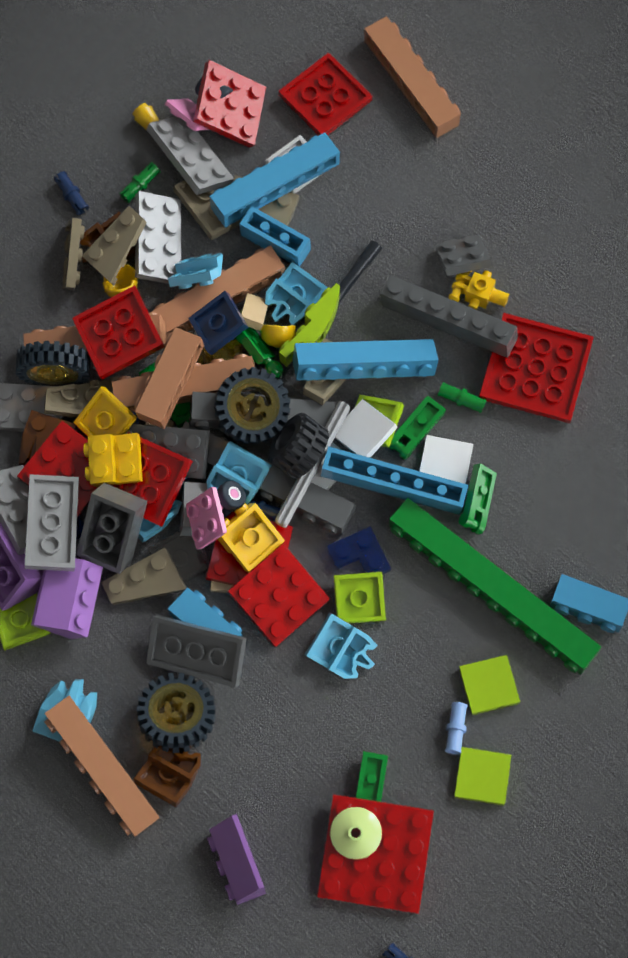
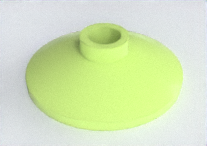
(355, 847)

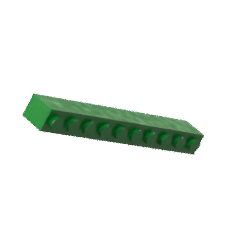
(494, 586)

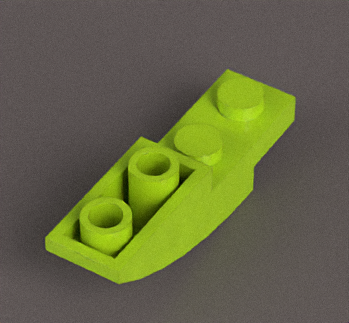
(318, 323)

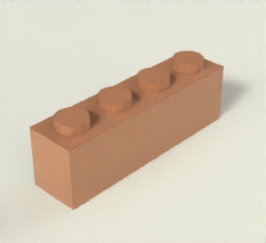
(169, 377)

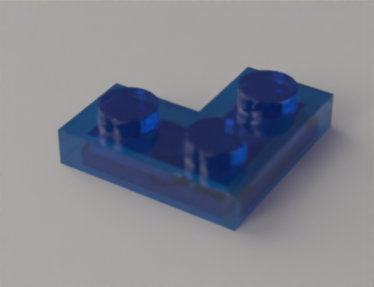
(361, 547)

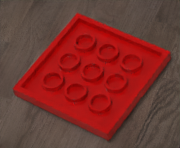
(540, 372)
(393, 872)

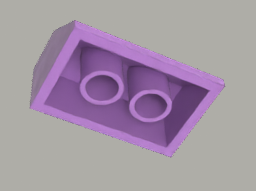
(15, 580)
(68, 600)
(236, 861)

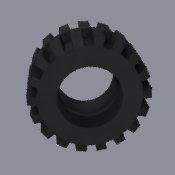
(298, 445)

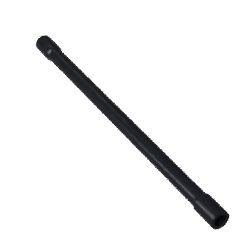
(364, 260)

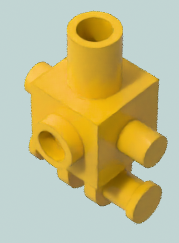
(477, 290)

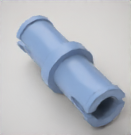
(456, 728)

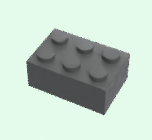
(111, 528)

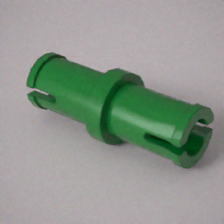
(139, 182)
(461, 397)

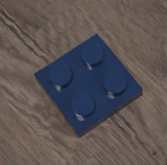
(218, 322)

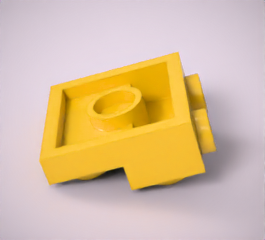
(113, 459)
(250, 536)

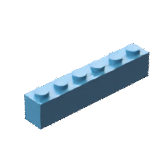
(274, 179)
(364, 359)
(394, 480)

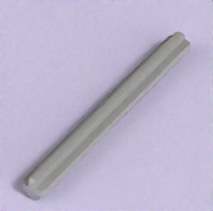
(302, 483)

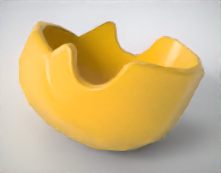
(125, 280)
(277, 335)

